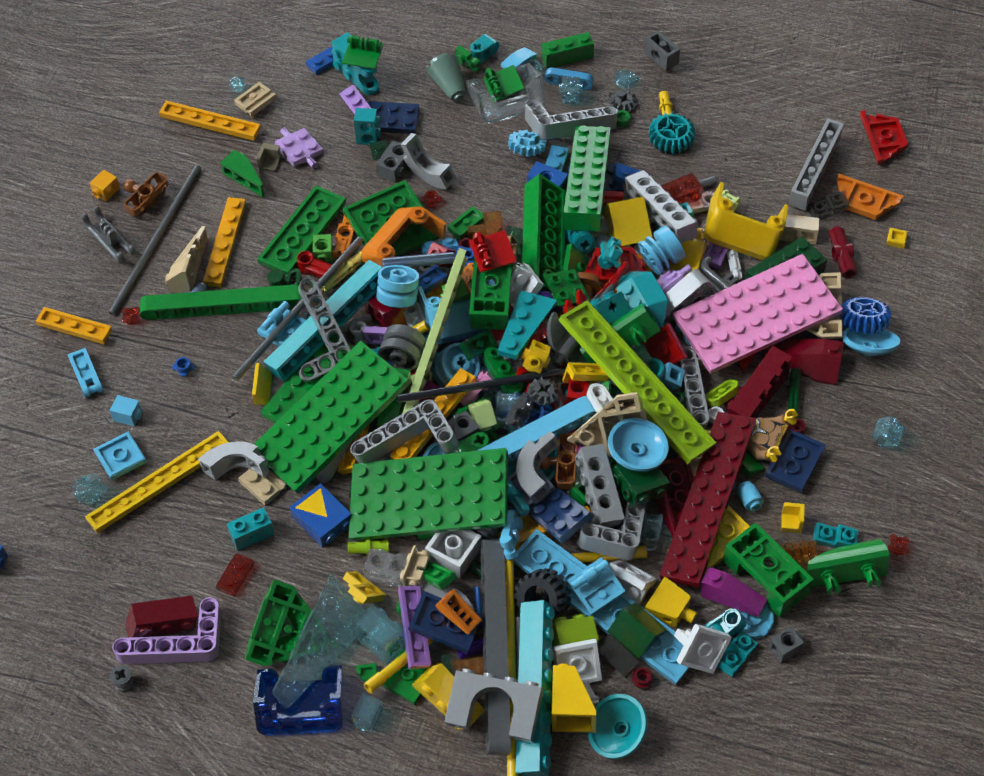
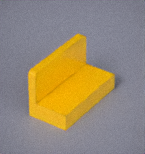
(584, 372)

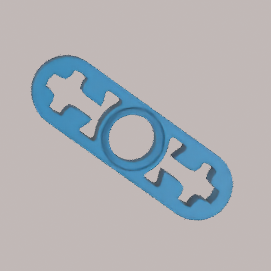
(553, 76)

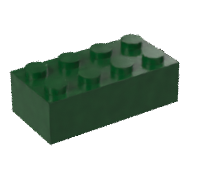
(798, 247)

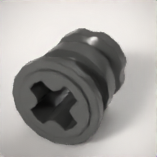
(124, 681)

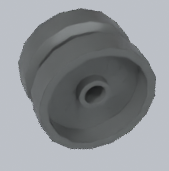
(402, 346)

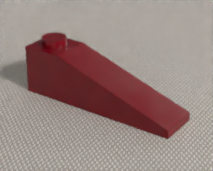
(814, 357)

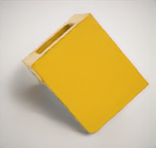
(792, 517)

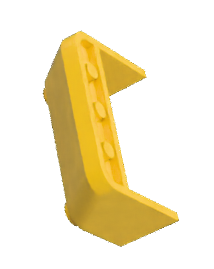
(740, 232)

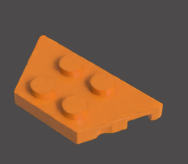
(867, 198)

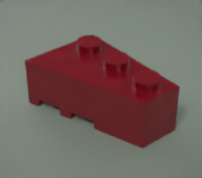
(384, 314)
(161, 617)

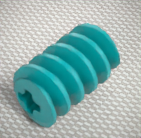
(581, 239)

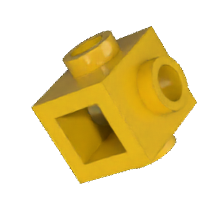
(536, 356)

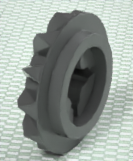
(628, 105)
(542, 397)

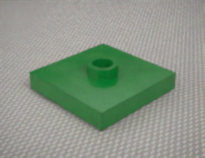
(575, 259)
(402, 681)

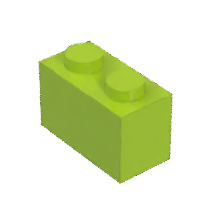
(573, 630)

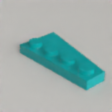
(524, 322)

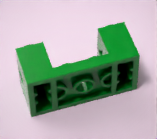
(490, 303)
(785, 582)

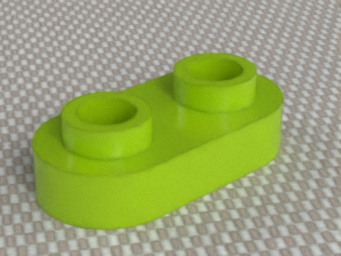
(722, 393)

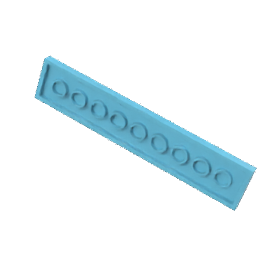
(544, 553)

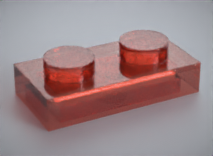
(234, 574)

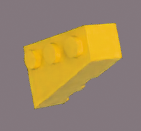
(436, 687)

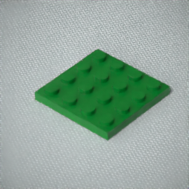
(373, 212)

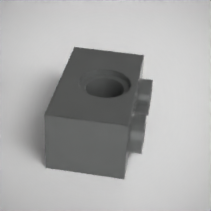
(662, 50)

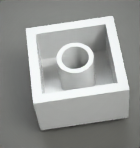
(454, 549)

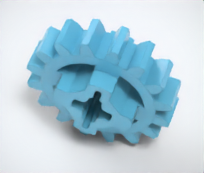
(526, 143)

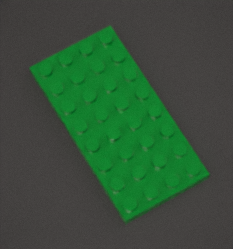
(330, 416)
(429, 494)

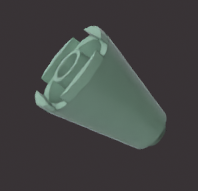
(447, 75)

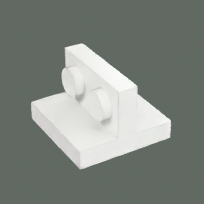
(523, 279)
(633, 580)
(702, 647)
(583, 656)

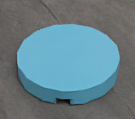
(757, 626)

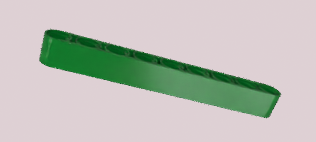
(218, 302)

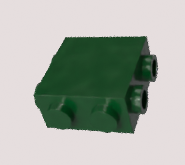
(640, 486)

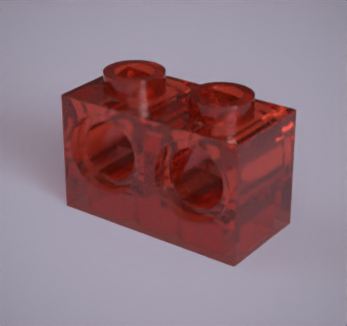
(684, 189)

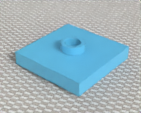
(120, 455)

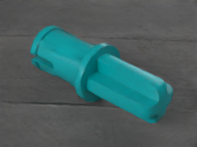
(515, 499)

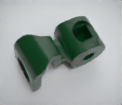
(277, 277)

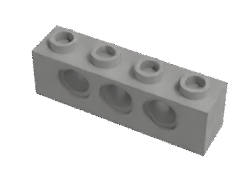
(597, 457)

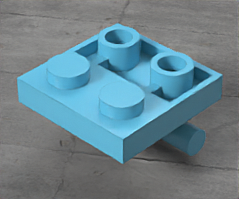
(274, 320)
(596, 586)

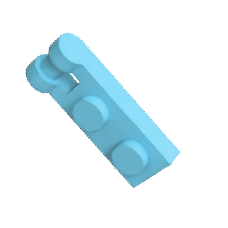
(85, 372)
(510, 534)

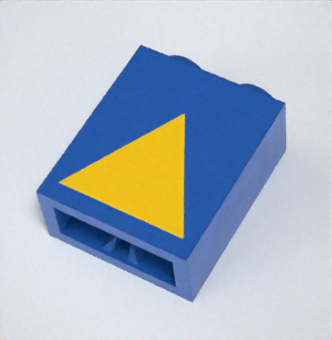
(321, 515)

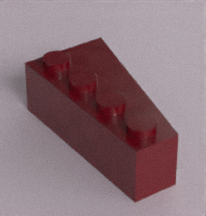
(762, 384)

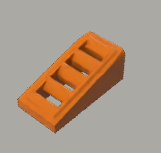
(448, 611)

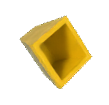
(628, 221)
(570, 702)

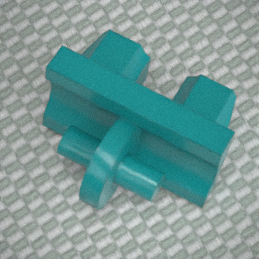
(610, 253)

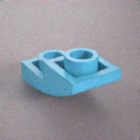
(519, 58)

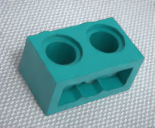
(366, 126)

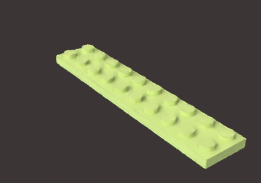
(436, 329)

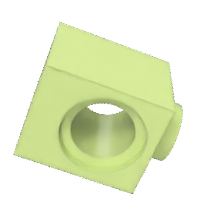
(483, 414)

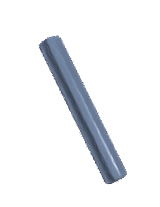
(420, 260)

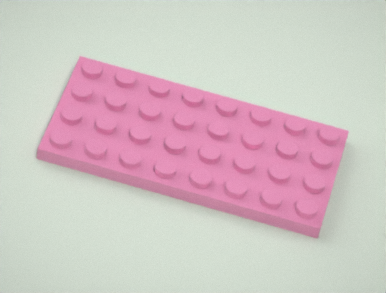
(756, 313)

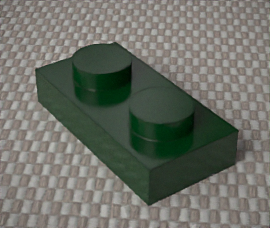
(478, 344)

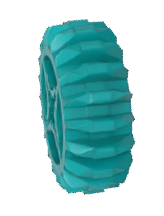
(671, 133)

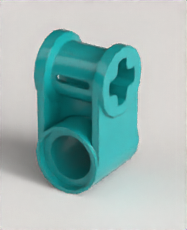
(484, 47)
(723, 622)

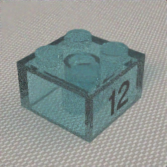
(380, 634)

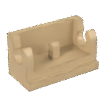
(800, 226)

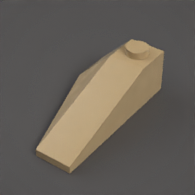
(185, 268)

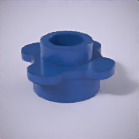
(183, 362)

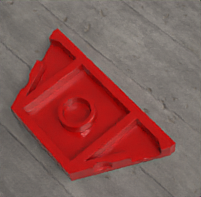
(884, 136)
(605, 275)

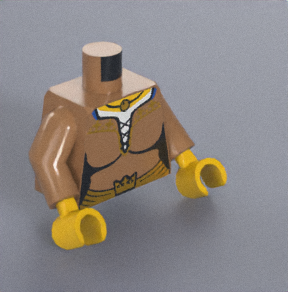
(769, 436)

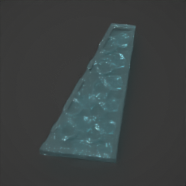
(321, 641)

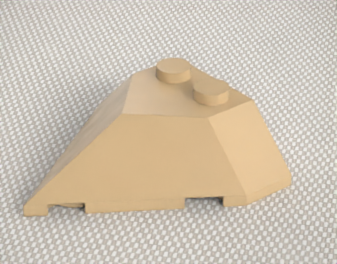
(832, 327)
(599, 426)

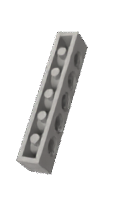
(816, 164)
(662, 206)

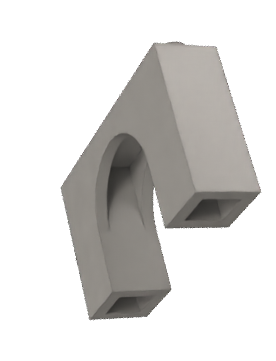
(470, 687)

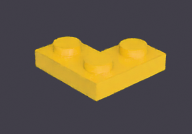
(363, 589)

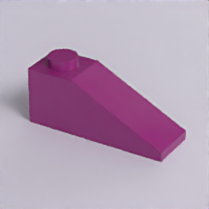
(729, 591)

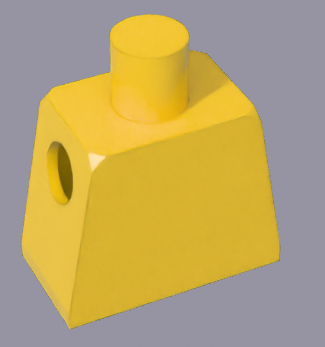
(670, 604)

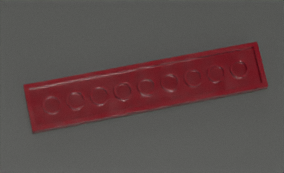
(708, 500)

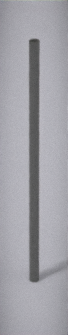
(152, 244)
(295, 311)

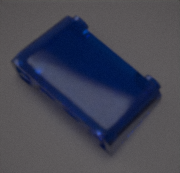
(315, 711)

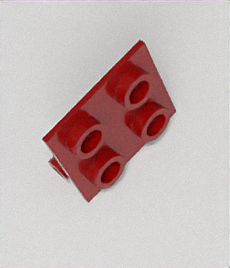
(492, 250)

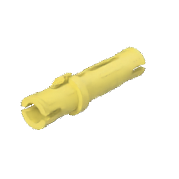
(348, 267)

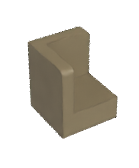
(269, 157)

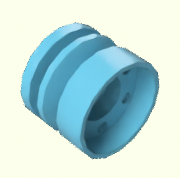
(659, 251)

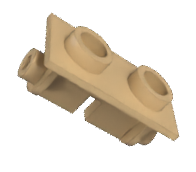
(411, 575)

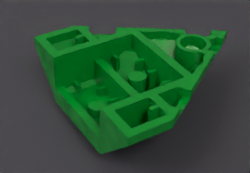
(277, 625)

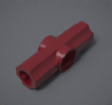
(842, 252)

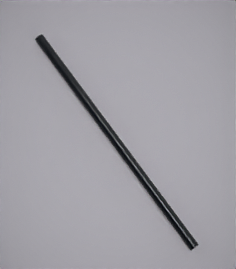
(480, 385)

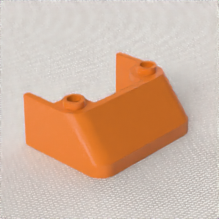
(381, 244)

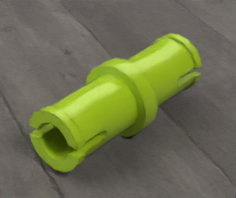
(364, 547)

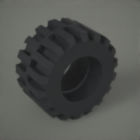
(552, 584)

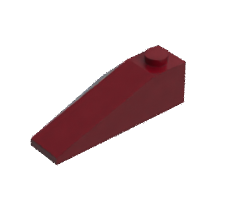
(680, 479)

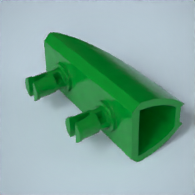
(633, 327)
(850, 563)

